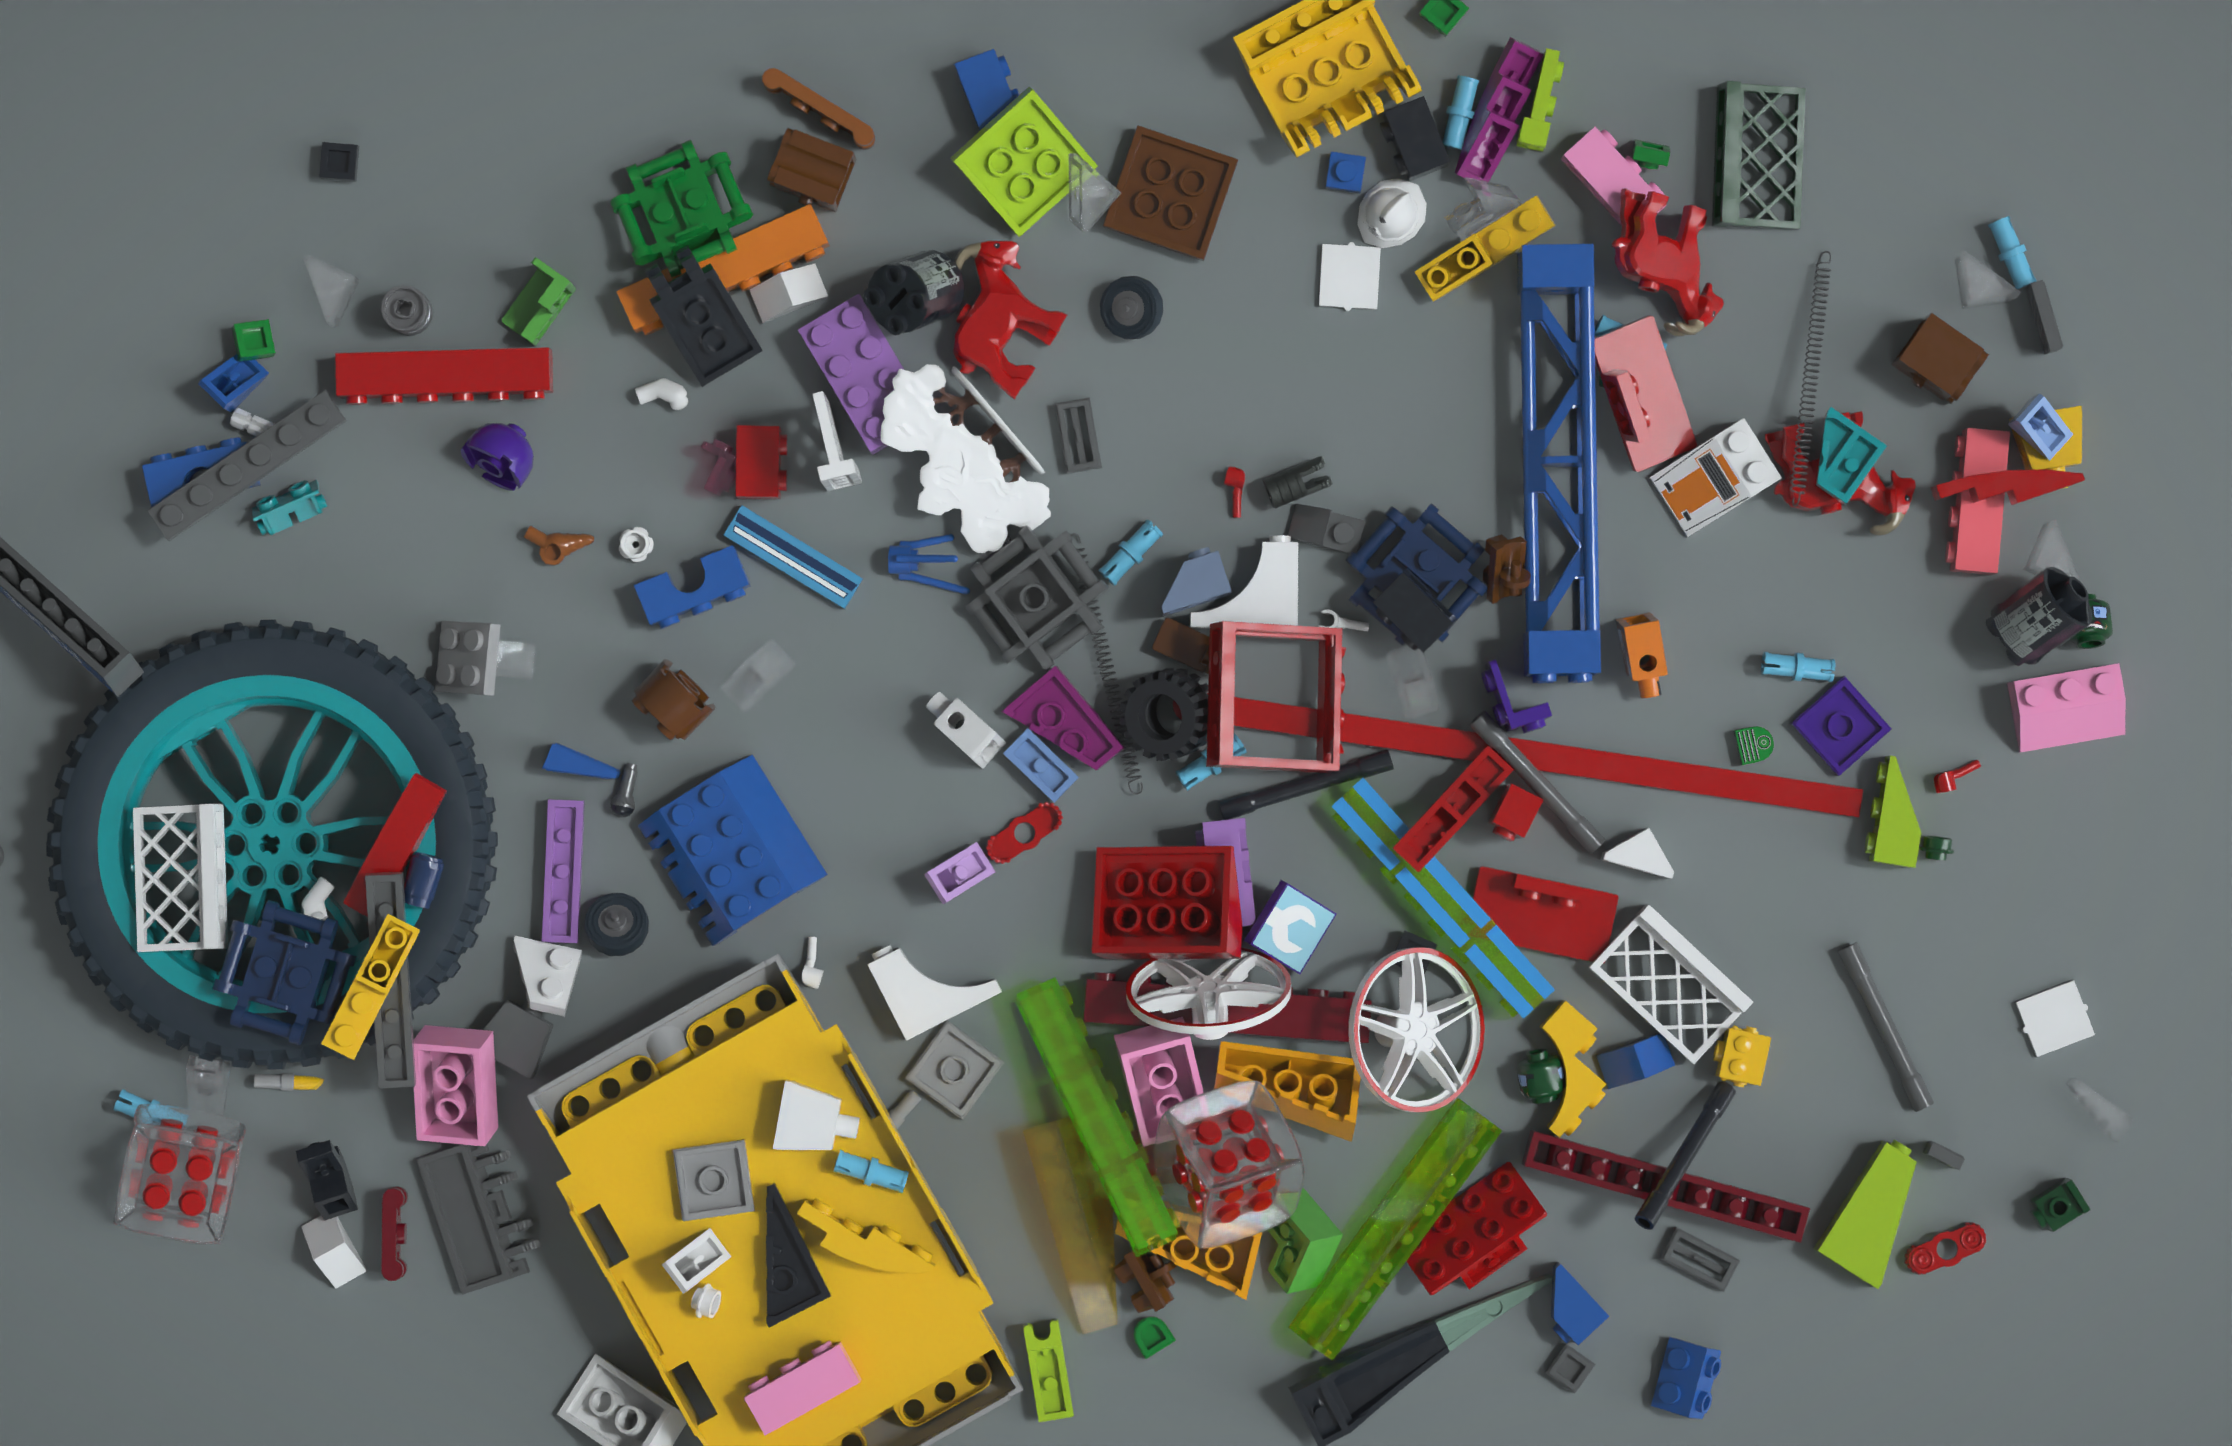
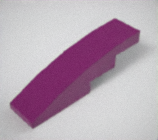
(1497, 111)

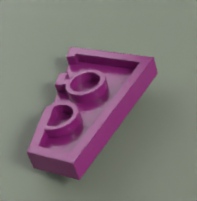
(1064, 717)

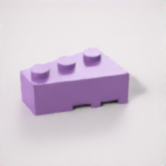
(1233, 833)

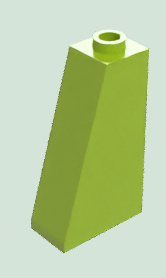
(1869, 1216)

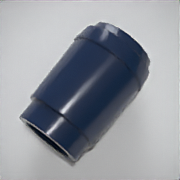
(422, 879)

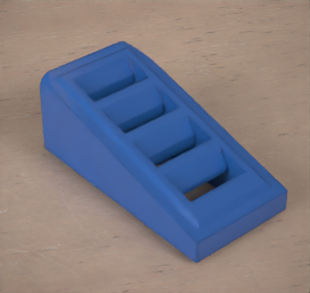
(573, 762)

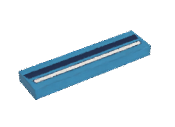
(793, 557)

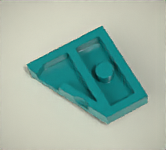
(1845, 456)

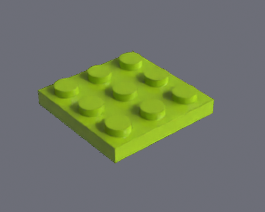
(1021, 161)

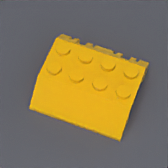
(1323, 67)

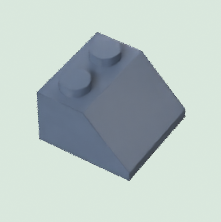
(1198, 582)

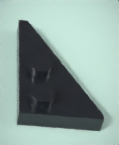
(792, 1274)

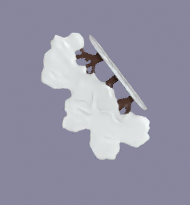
(962, 466)

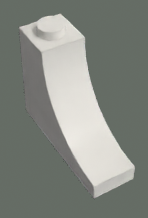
(1270, 594)
(919, 1000)

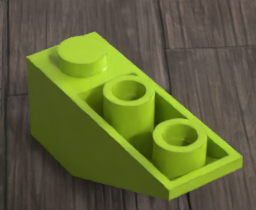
(1896, 827)

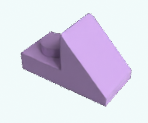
(959, 873)

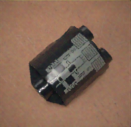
(915, 291)
(2040, 616)

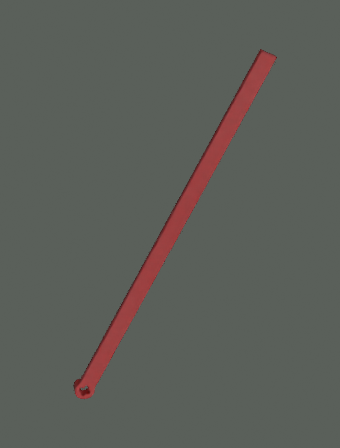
(1558, 758)

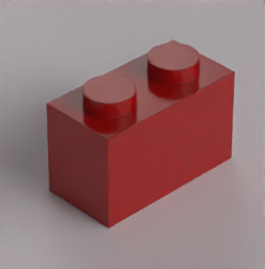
(759, 462)
(1514, 812)

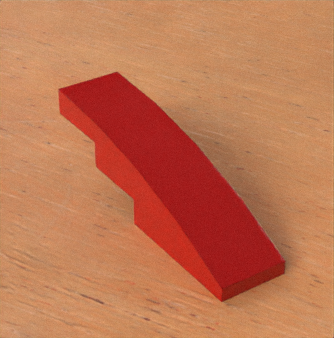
(2018, 484)
(1453, 809)
(399, 836)

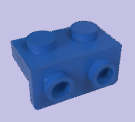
(1686, 1378)

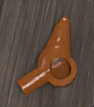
(557, 545)

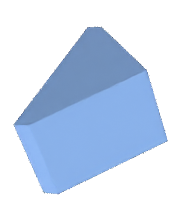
(2041, 427)

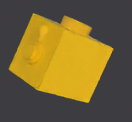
(1741, 1056)

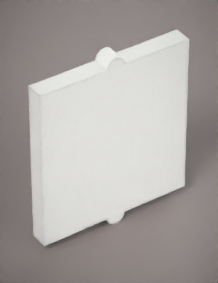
(1349, 276)
(2054, 1018)

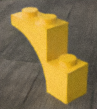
(1583, 1088)

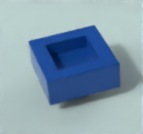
(1345, 172)

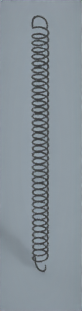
(1812, 377)
(1105, 685)

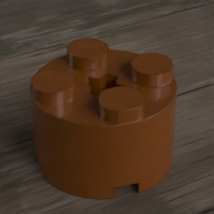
(673, 701)

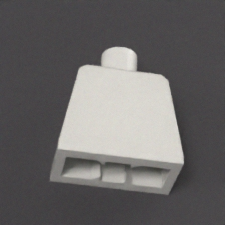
(973, 737)
(811, 1119)

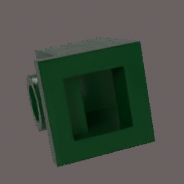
(2062, 1191)

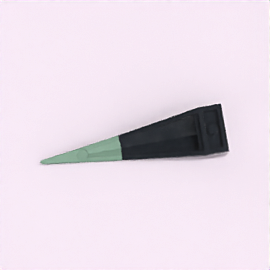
(1360, 1383)

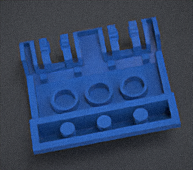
(733, 848)

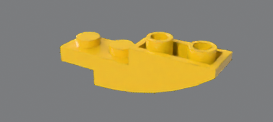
(1485, 248)
(370, 986)
(878, 1251)

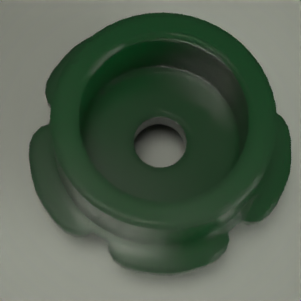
(1936, 847)

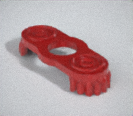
(1005, 846)
(1924, 1257)

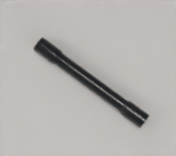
(1251, 801)
(1658, 1199)

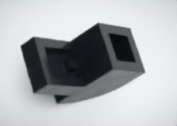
(328, 1179)

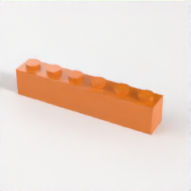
(758, 253)

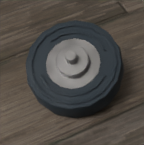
(1131, 307)
(616, 924)

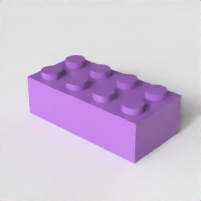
(855, 364)

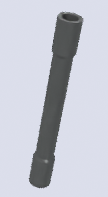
(1498, 740)
(1910, 1078)

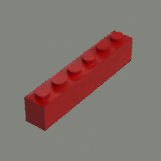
(444, 374)

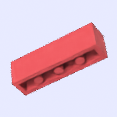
(1977, 524)

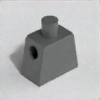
(519, 1037)

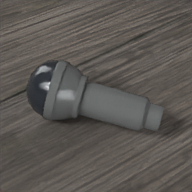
(623, 803)

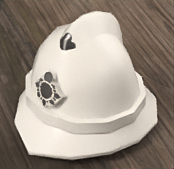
(1391, 213)

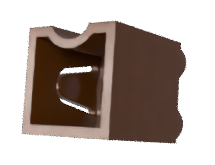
(811, 169)
(1940, 359)

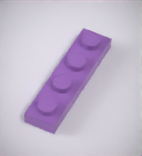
(563, 871)

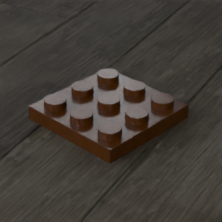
(1171, 193)

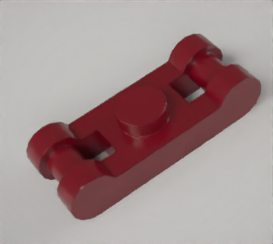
(393, 1233)

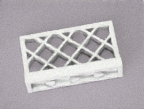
(838, 472)
(210, 884)
(1692, 961)

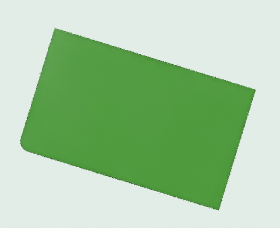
(539, 303)
(1305, 1246)

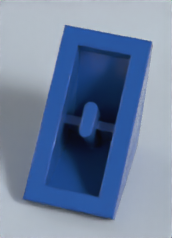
(233, 382)
(1635, 1061)

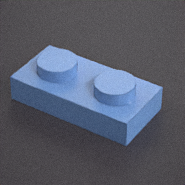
(1041, 765)

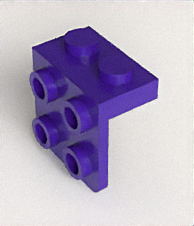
(1528, 719)

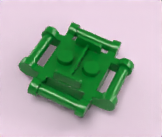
(681, 208)

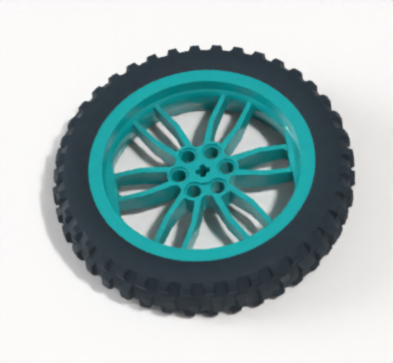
(184, 700)

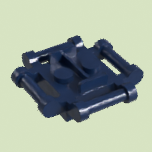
(1423, 558)
(284, 972)

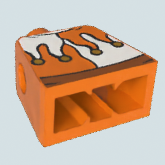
(1640, 637)

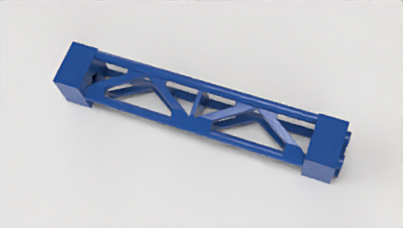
(1560, 271)

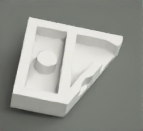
(547, 973)

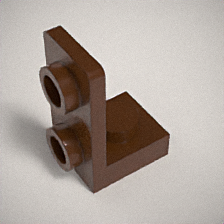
(1183, 645)

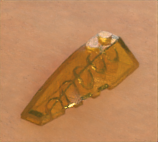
(1078, 1218)

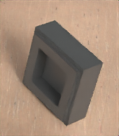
(1944, 1155)
(1570, 1368)

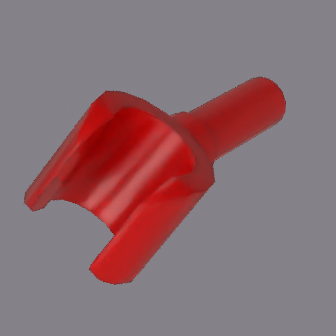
(1235, 478)
(1946, 780)

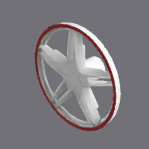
(1209, 994)
(1413, 1030)

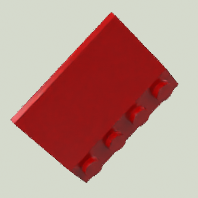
(1166, 903)

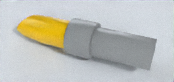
(287, 1082)
(904, 1108)

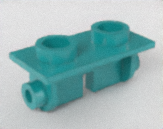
(275, 509)

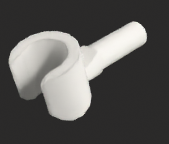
(1340, 622)
(811, 976)

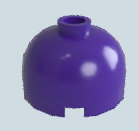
(501, 453)

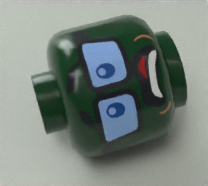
(2099, 628)
(1541, 1076)

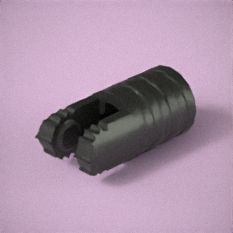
(1289, 485)

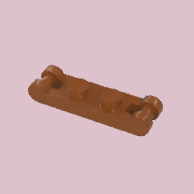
(806, 100)

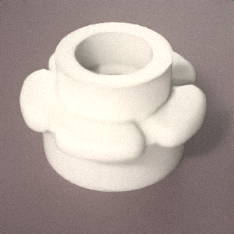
(645, 544)
(706, 1301)

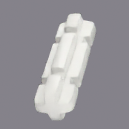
(254, 425)

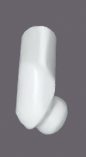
(663, 389)
(313, 903)

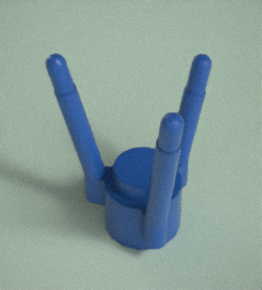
(904, 560)

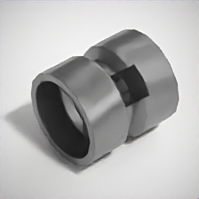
(407, 310)

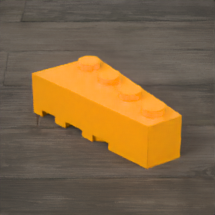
(1305, 1085)
(1222, 1265)

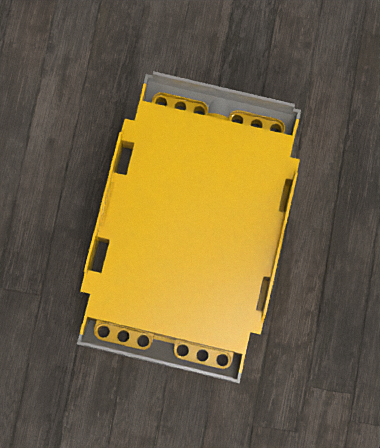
(895, 1326)

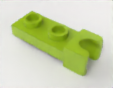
(1535, 130)
(1049, 1373)

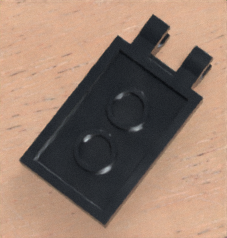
(702, 319)

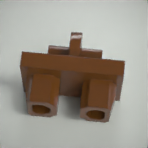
(1506, 571)
(1152, 1277)

